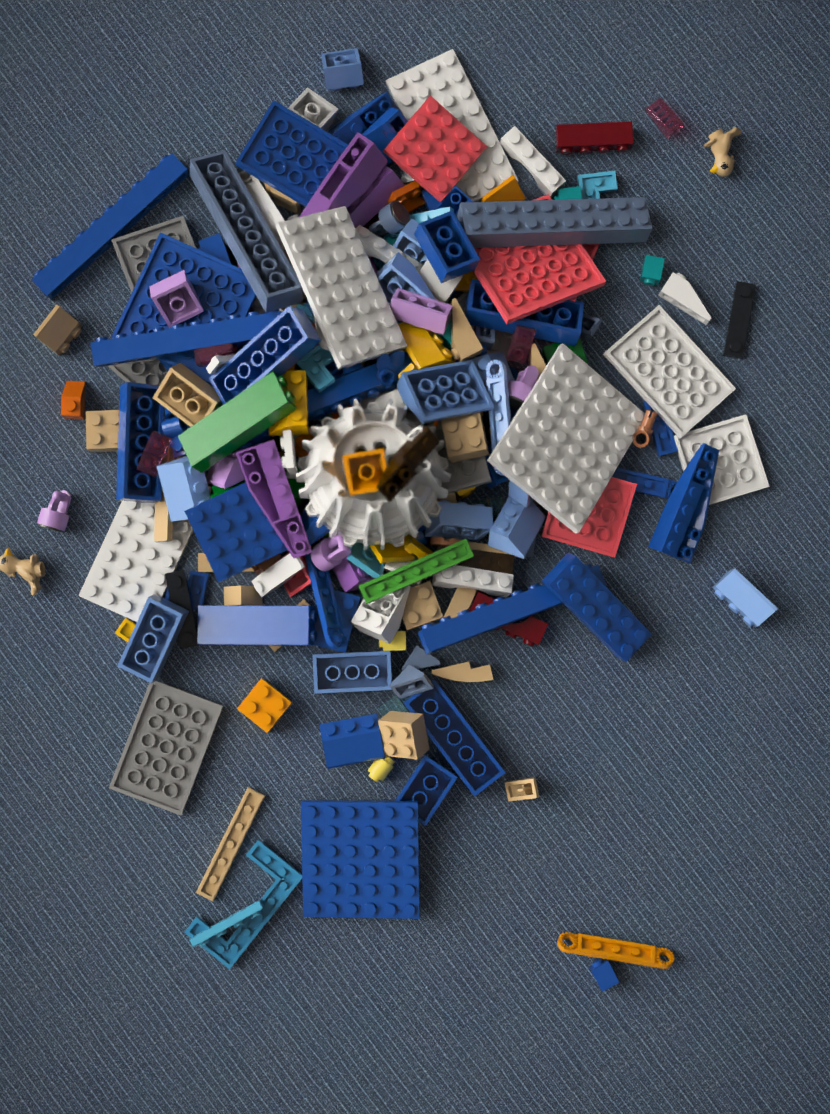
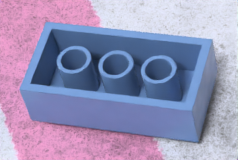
(153, 638)
(352, 672)

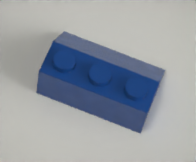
(352, 741)

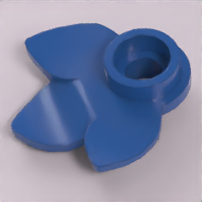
(392, 364)

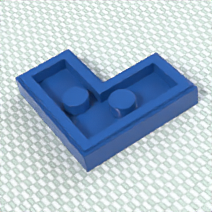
(197, 587)

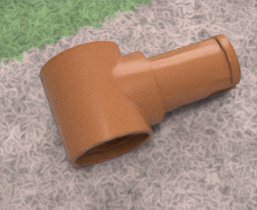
(645, 428)

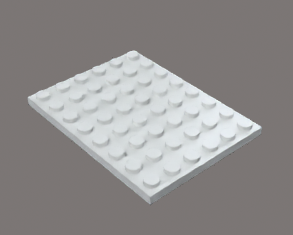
(567, 438)

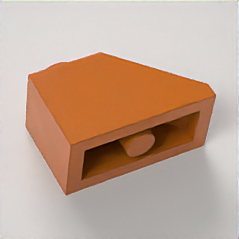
(73, 400)

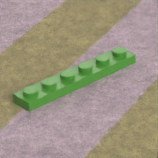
(416, 571)

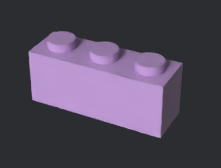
(420, 311)

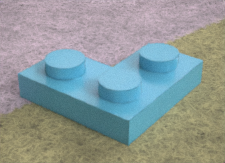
(597, 183)
(314, 364)

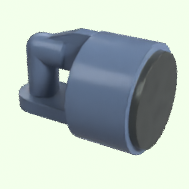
(391, 219)

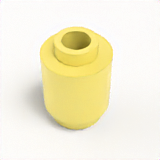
(381, 768)

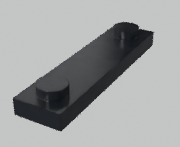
(739, 320)
(180, 596)

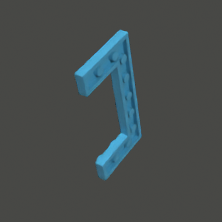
(286, 880)

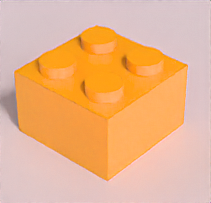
(265, 705)

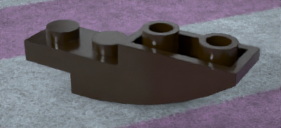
(404, 462)

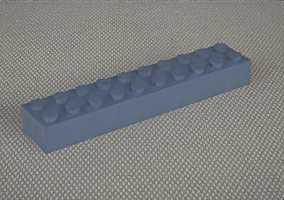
(555, 222)
(246, 231)

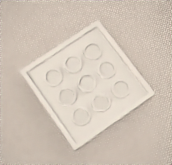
(738, 462)

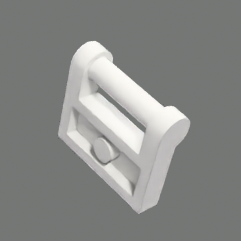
(289, 460)

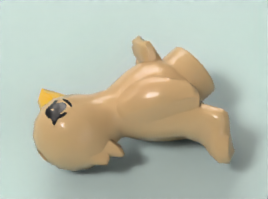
(720, 146)
(28, 569)

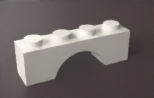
(521, 149)
(381, 249)
(484, 580)

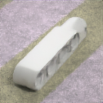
(263, 201)

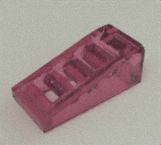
(668, 132)
(204, 355)

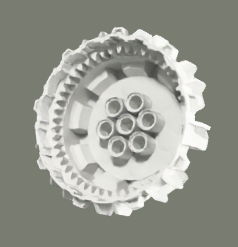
(369, 516)

